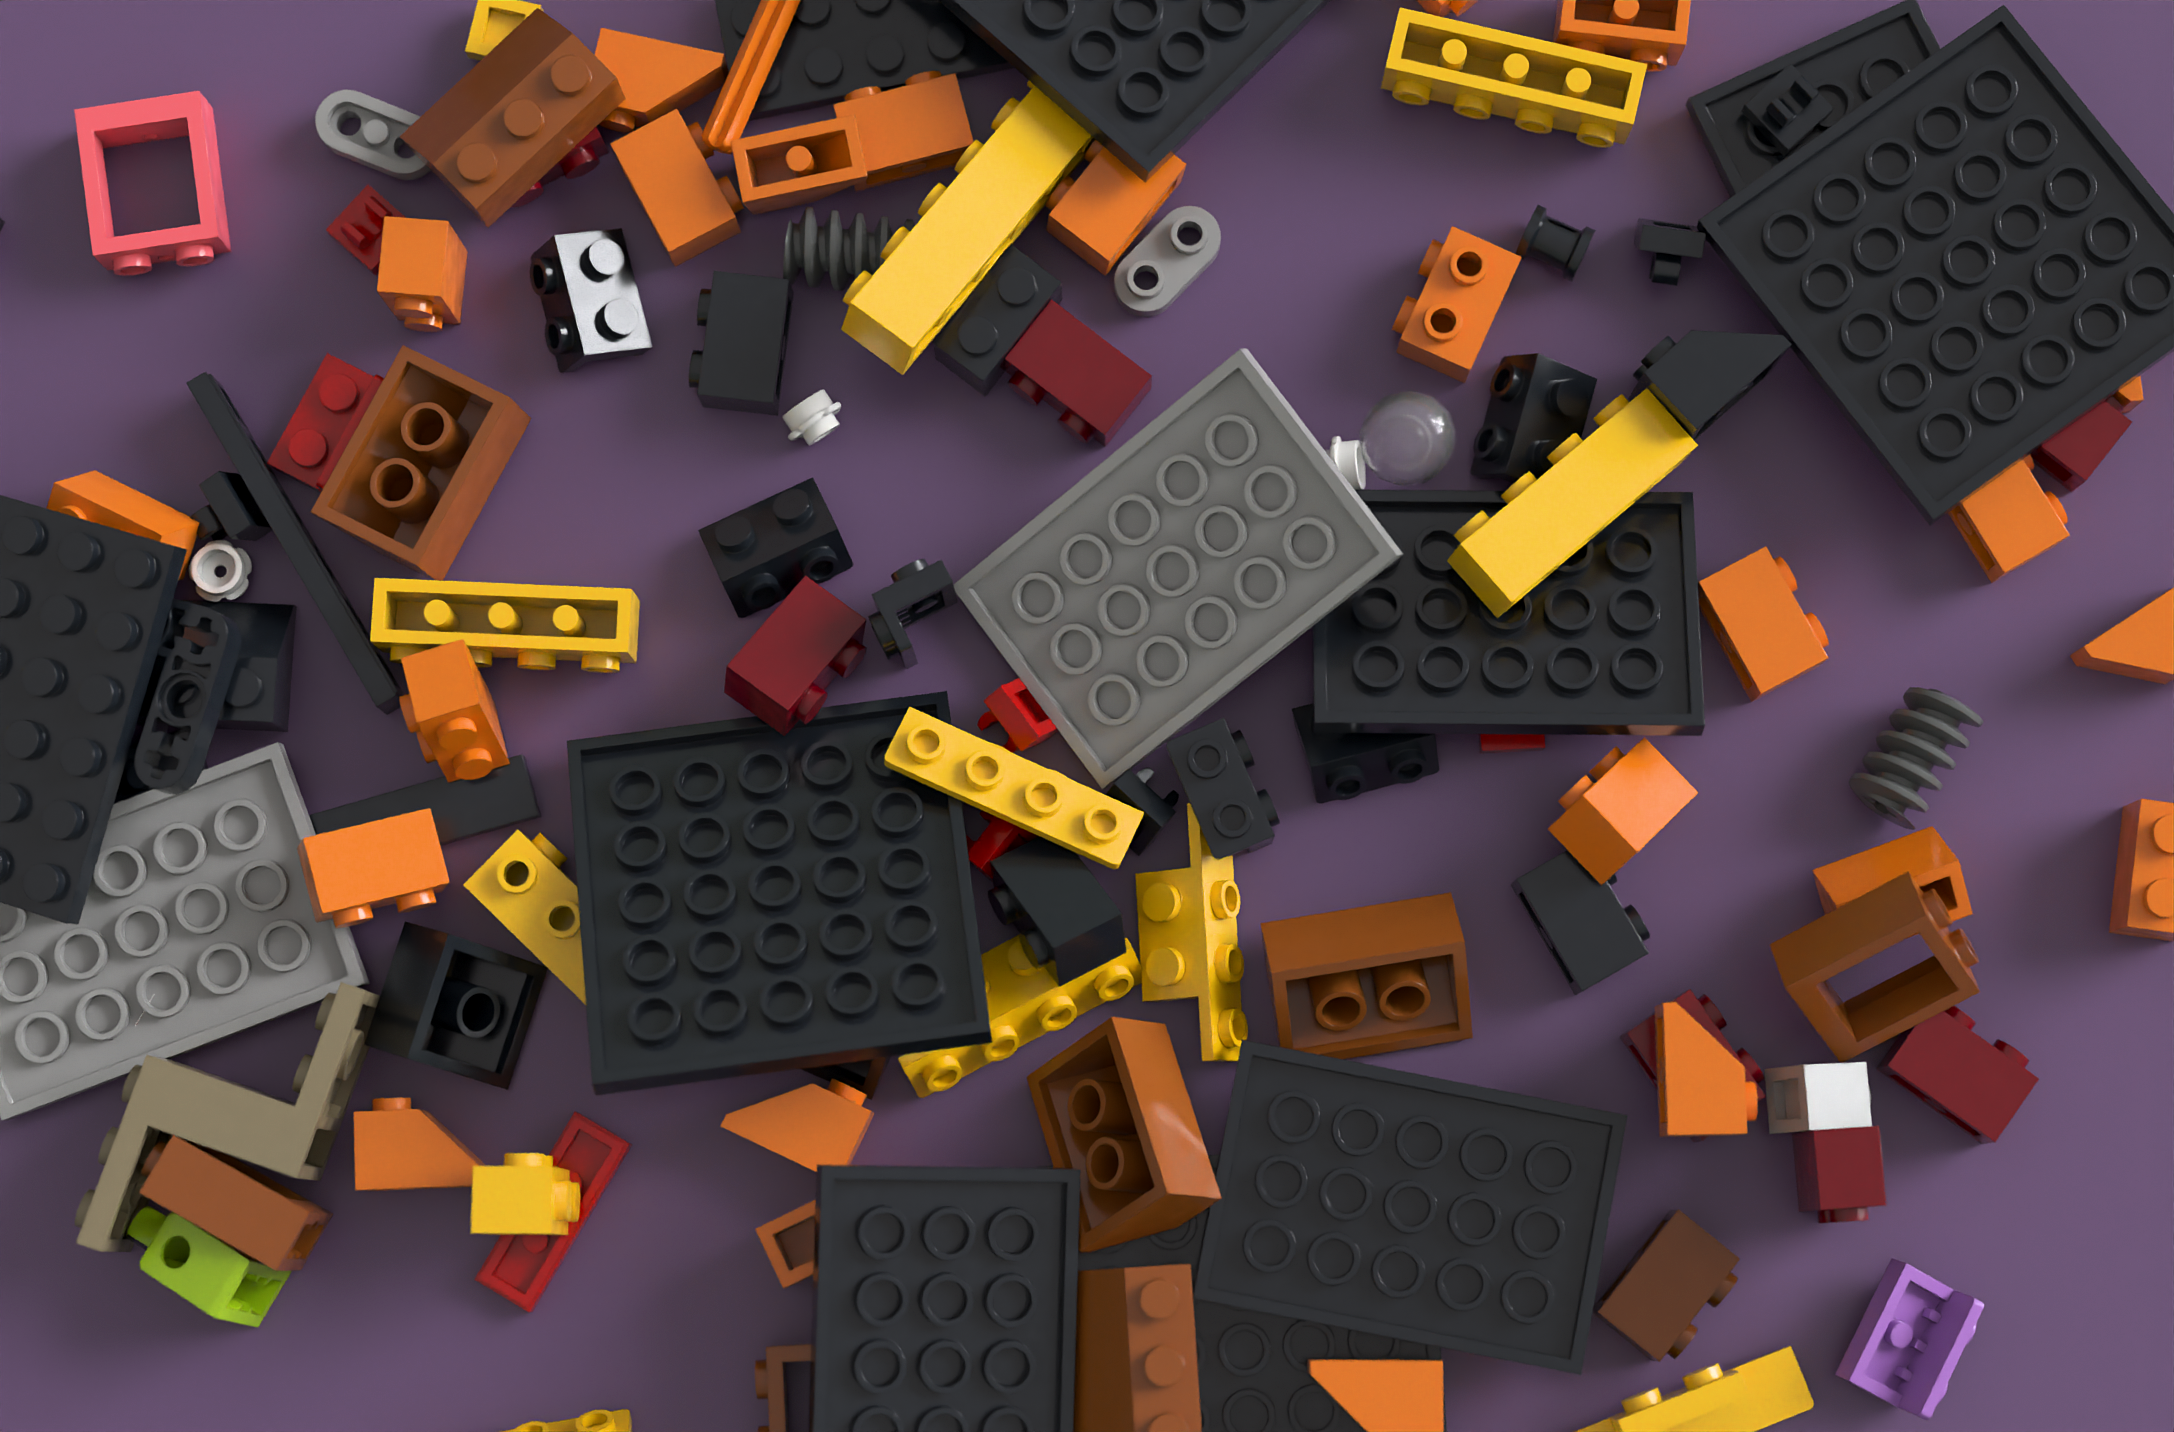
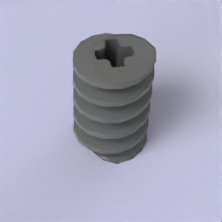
(834, 248)
(1912, 753)

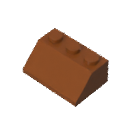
(514, 115)
(421, 463)
(1369, 978)
(1128, 1124)
(1136, 1351)

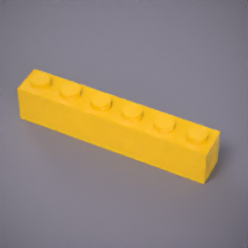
(964, 229)

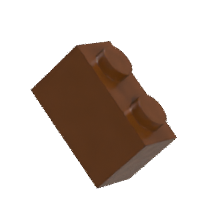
(1667, 1287)

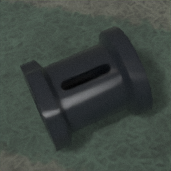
(1554, 242)

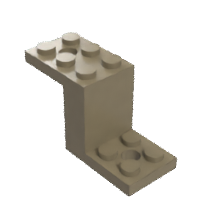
(229, 1117)

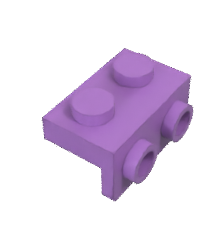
(1910, 1340)

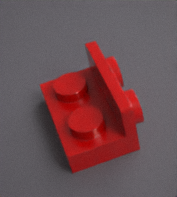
(324, 422)

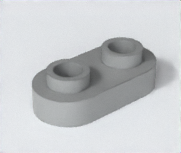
(378, 137)
(1168, 260)

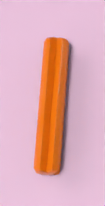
(748, 73)

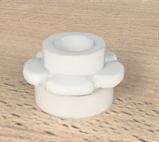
(813, 418)
(1349, 460)
(208, 559)

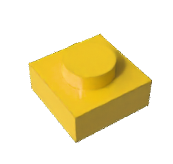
(494, 22)

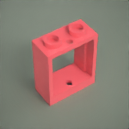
(145, 122)

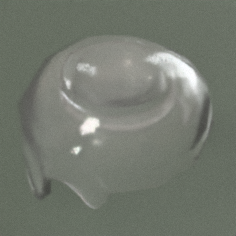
(1408, 438)

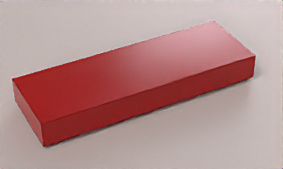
(525, 1264)

